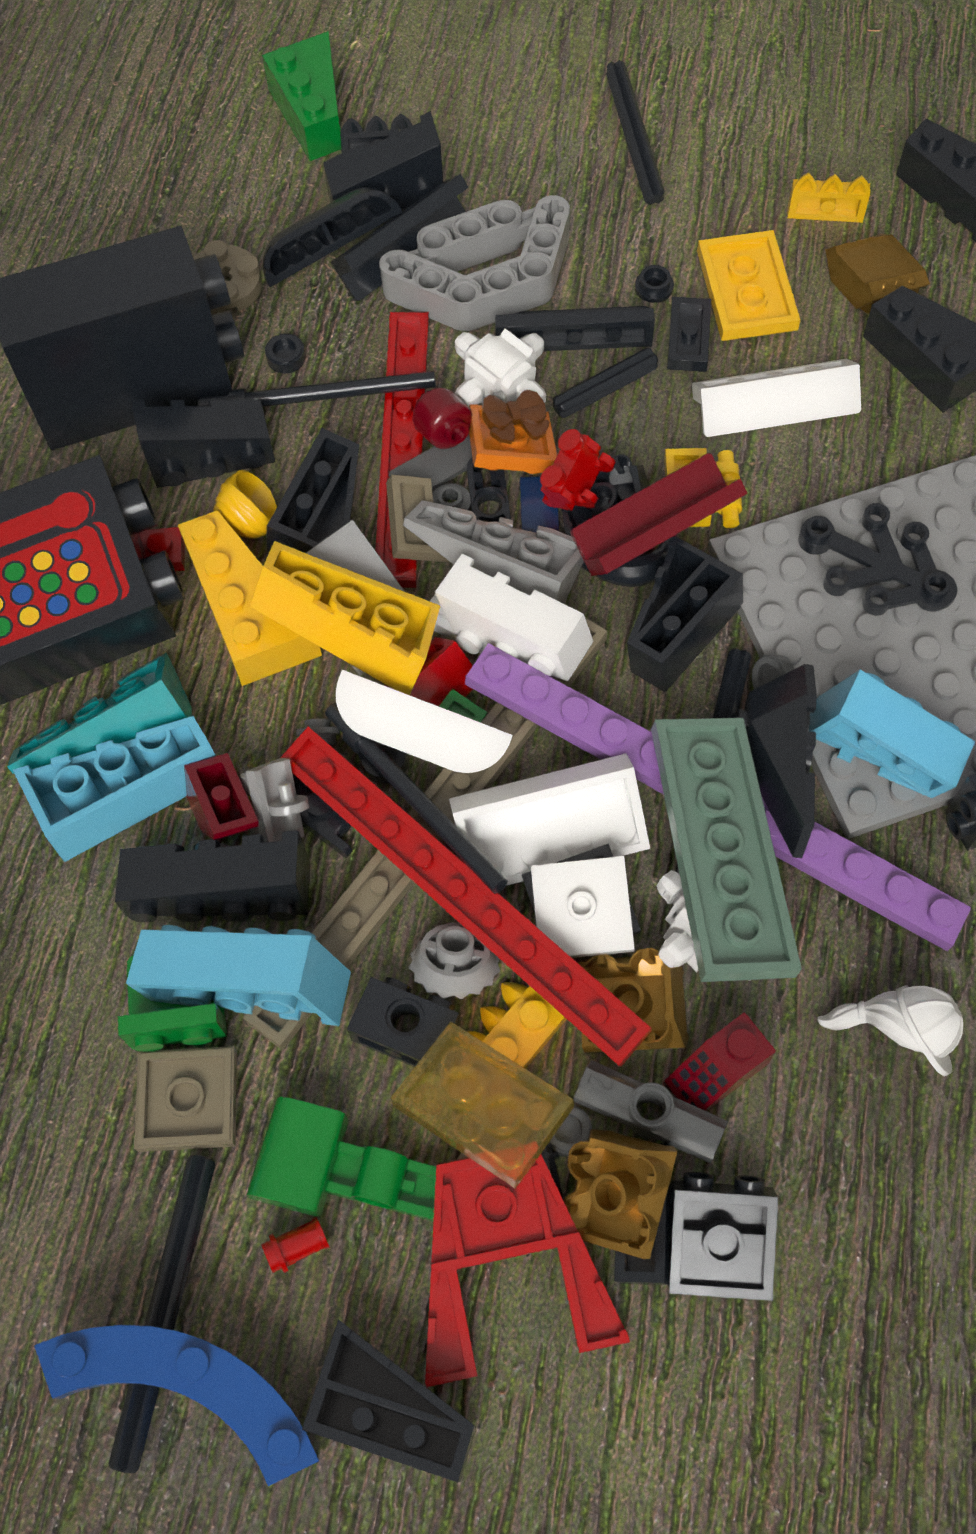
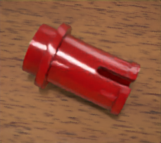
(294, 1245)

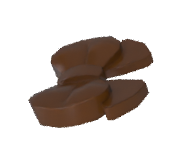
(502, 416)

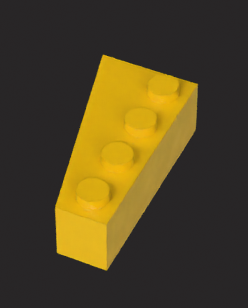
(229, 580)
(348, 615)

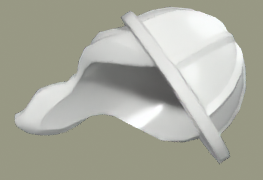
(912, 1017)

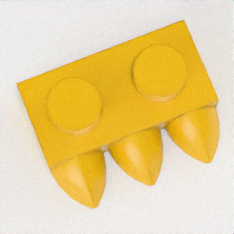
(828, 199)
(521, 1029)

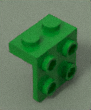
(160, 1023)

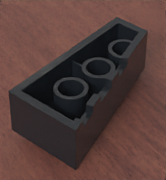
(942, 171)

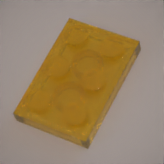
(483, 1104)

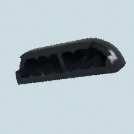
(326, 231)

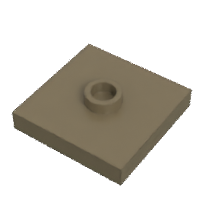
(186, 1099)

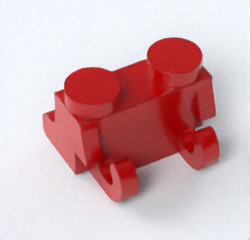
(574, 472)

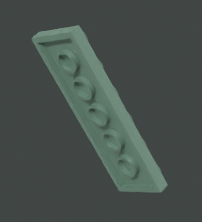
(724, 851)

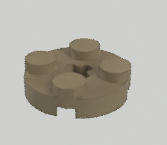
(241, 268)

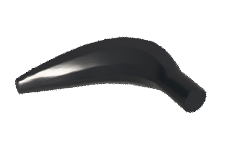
(638, 570)

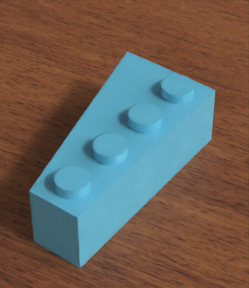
(113, 787)
(240, 971)

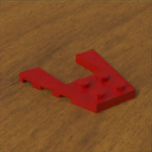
(489, 1221)

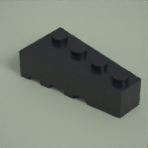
(215, 880)

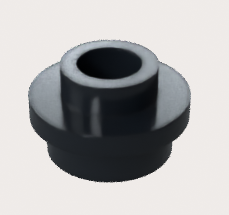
(654, 284)

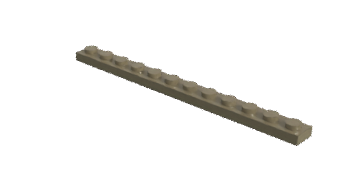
(381, 883)

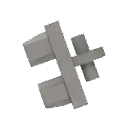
(274, 799)

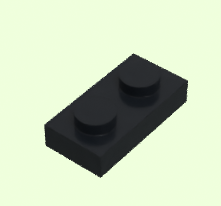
(689, 334)

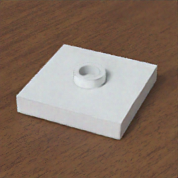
(584, 906)

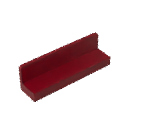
(654, 515)

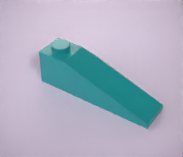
(143, 701)

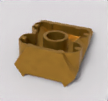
(873, 269)
(649, 991)
(619, 1190)

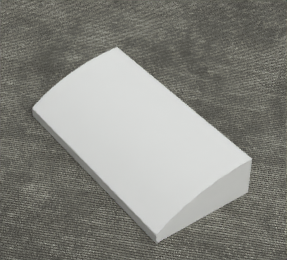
(555, 816)

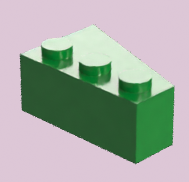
(306, 94)

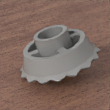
(453, 962)

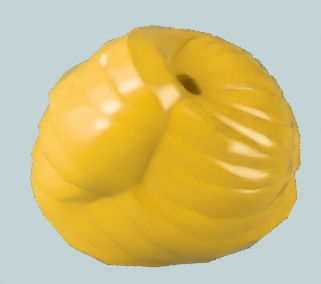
(246, 504)

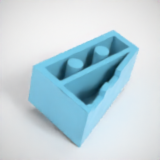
(891, 732)

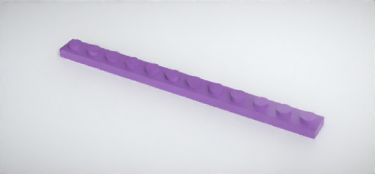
(827, 854)

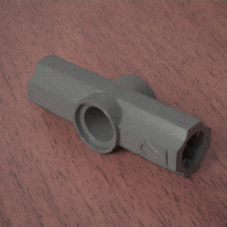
(681, 1124)

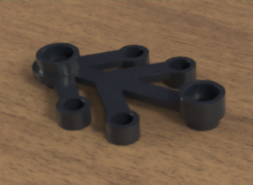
(881, 564)

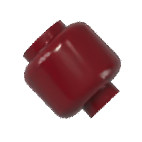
(442, 418)

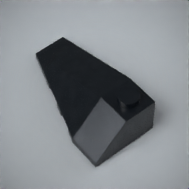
(782, 751)

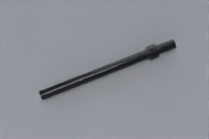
(331, 390)
(421, 803)

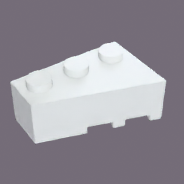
(525, 626)

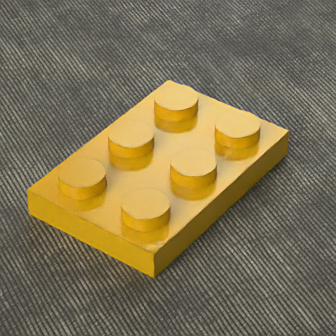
(748, 285)

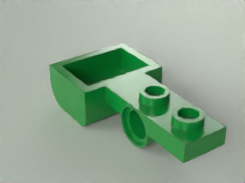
(308, 1160)

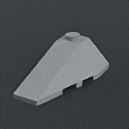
(532, 560)

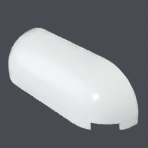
(418, 726)

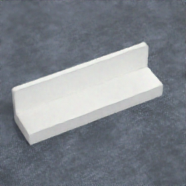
(779, 397)

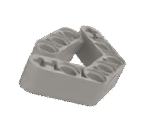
(430, 277)

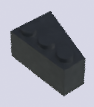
(202, 440)
(318, 496)
(684, 612)

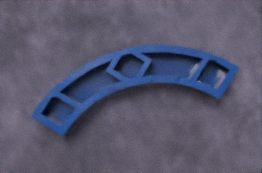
(187, 1367)

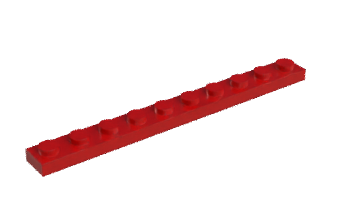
(467, 899)

